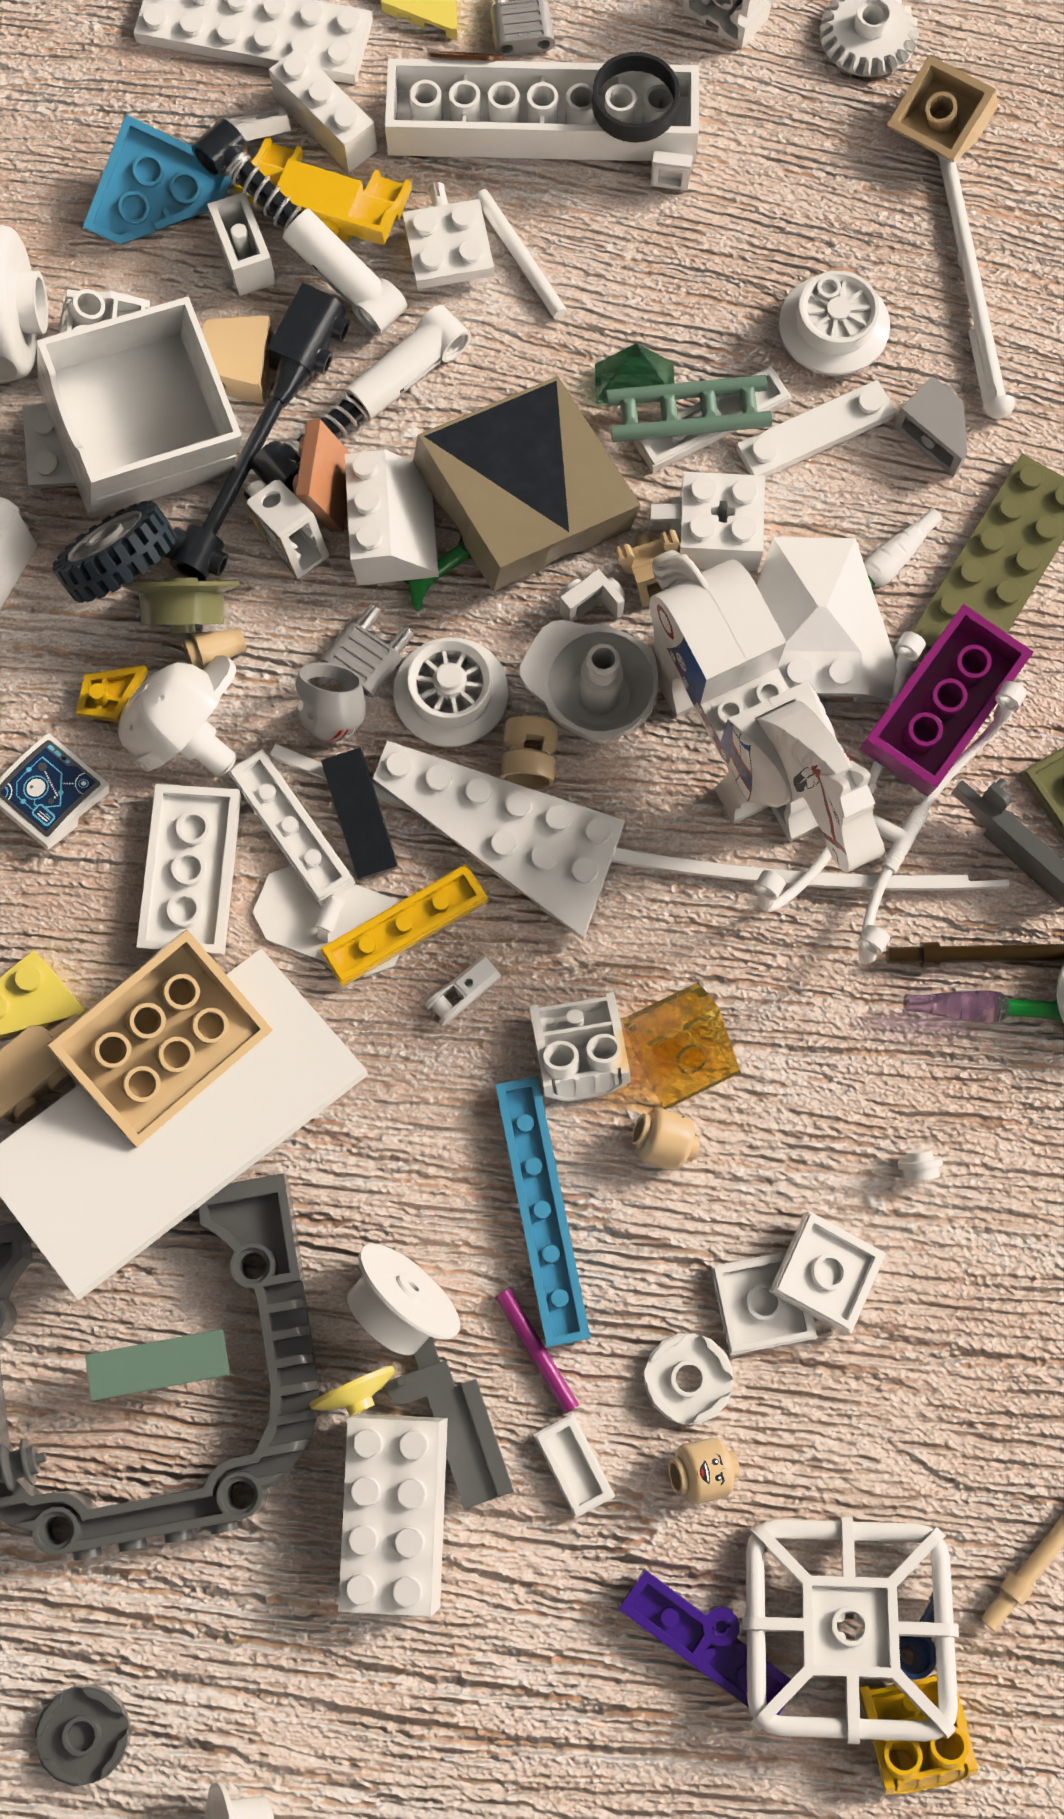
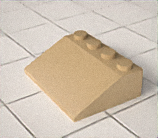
(159, 1038)

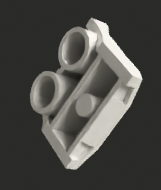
(90, 307)
(580, 1048)

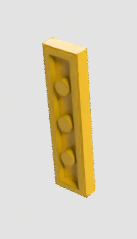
(404, 925)

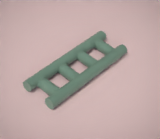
(706, 391)

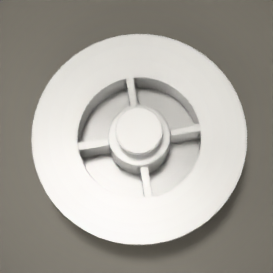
(834, 323)

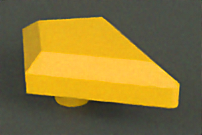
(107, 692)

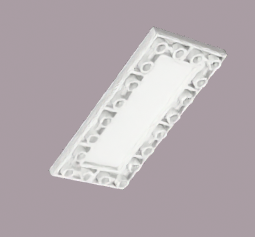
(102, 1201)

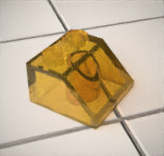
(682, 1045)

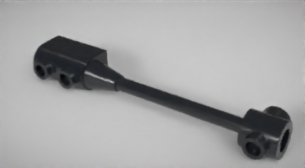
(296, 355)

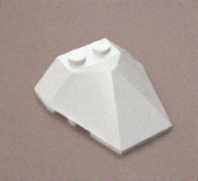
(828, 618)

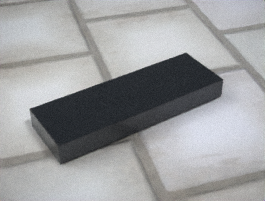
(359, 814)

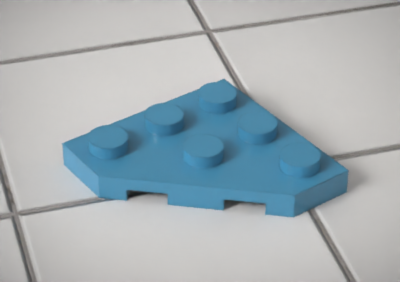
(149, 185)

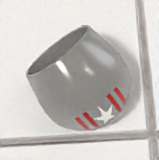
(326, 713)

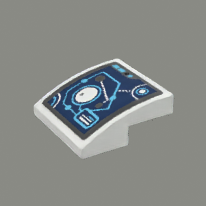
(49, 791)

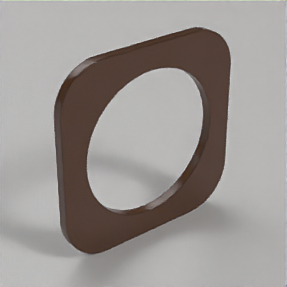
(465, 55)

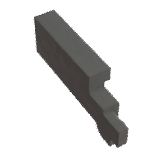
(1013, 837)
(470, 1434)

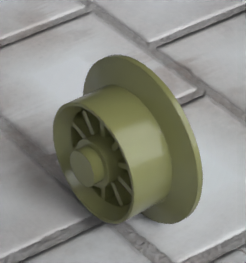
(181, 602)

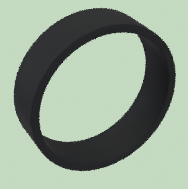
(635, 62)

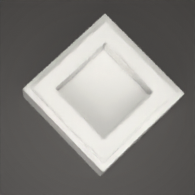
(671, 170)

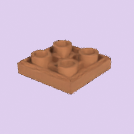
(322, 475)

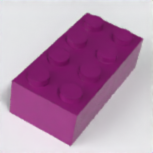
(945, 700)

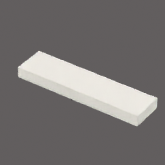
(667, 450)
(291, 827)

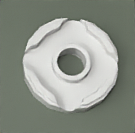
(715, 1382)

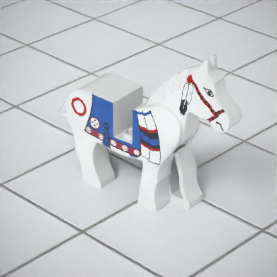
(722, 658)

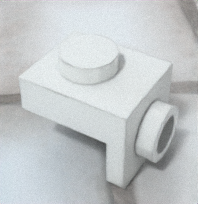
(584, 595)

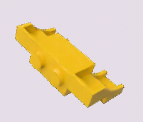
(332, 196)

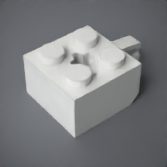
(703, 503)

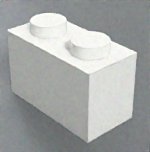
(242, 243)

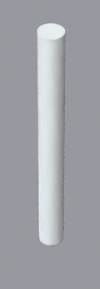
(521, 255)

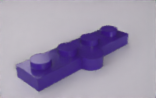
(700, 1638)

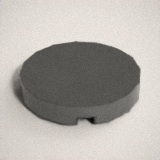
(82, 1734)

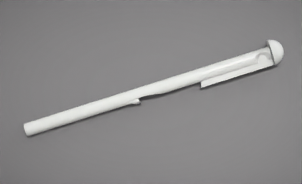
(995, 402)

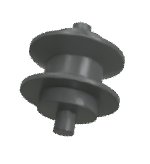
(20, 1464)

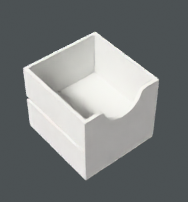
(138, 406)

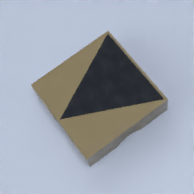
(525, 482)

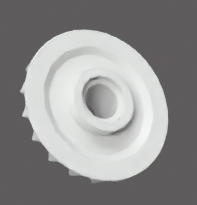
(868, 35)

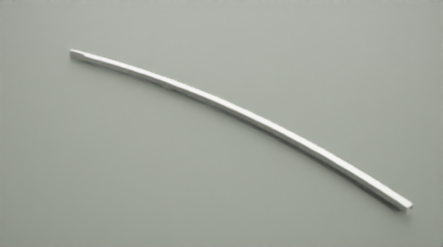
(717, 870)

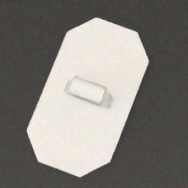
(296, 921)

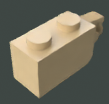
(29, 1071)

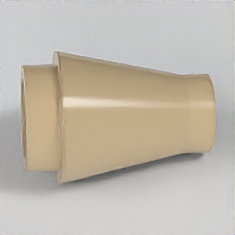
(204, 646)

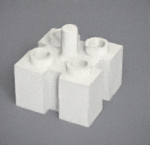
(736, 18)

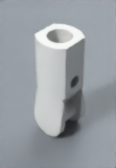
(468, 986)

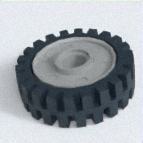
(114, 551)

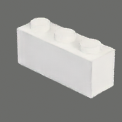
(323, 109)

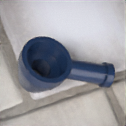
(922, 1649)

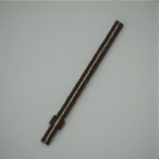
(932, 954)

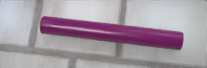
(537, 1351)

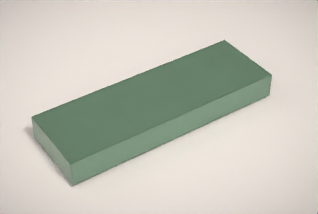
(157, 1365)

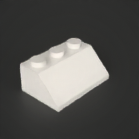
(389, 519)

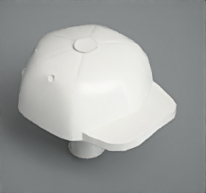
(591, 678)
(171, 715)

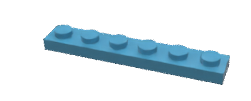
(542, 1212)

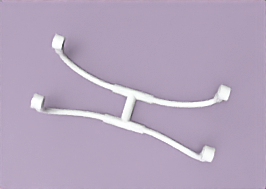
(872, 938)

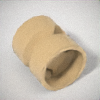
(529, 746)

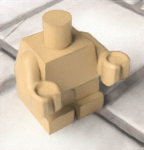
(640, 559)

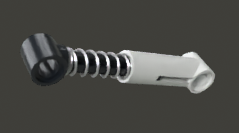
(373, 300)
(435, 340)

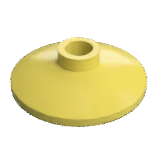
(355, 1394)

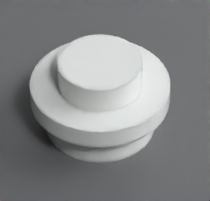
(920, 1165)

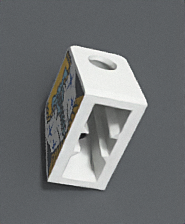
(280, 514)

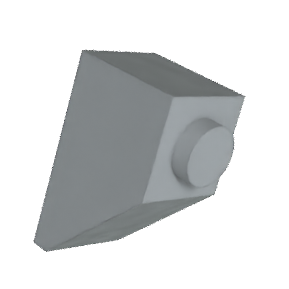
(936, 424)

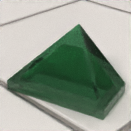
(631, 368)

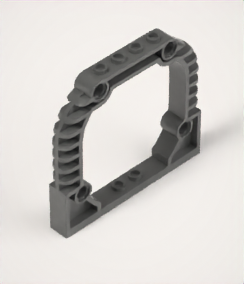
(252, 1220)

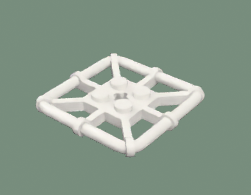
(827, 1651)

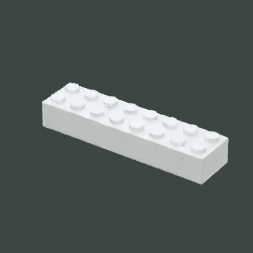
(530, 110)

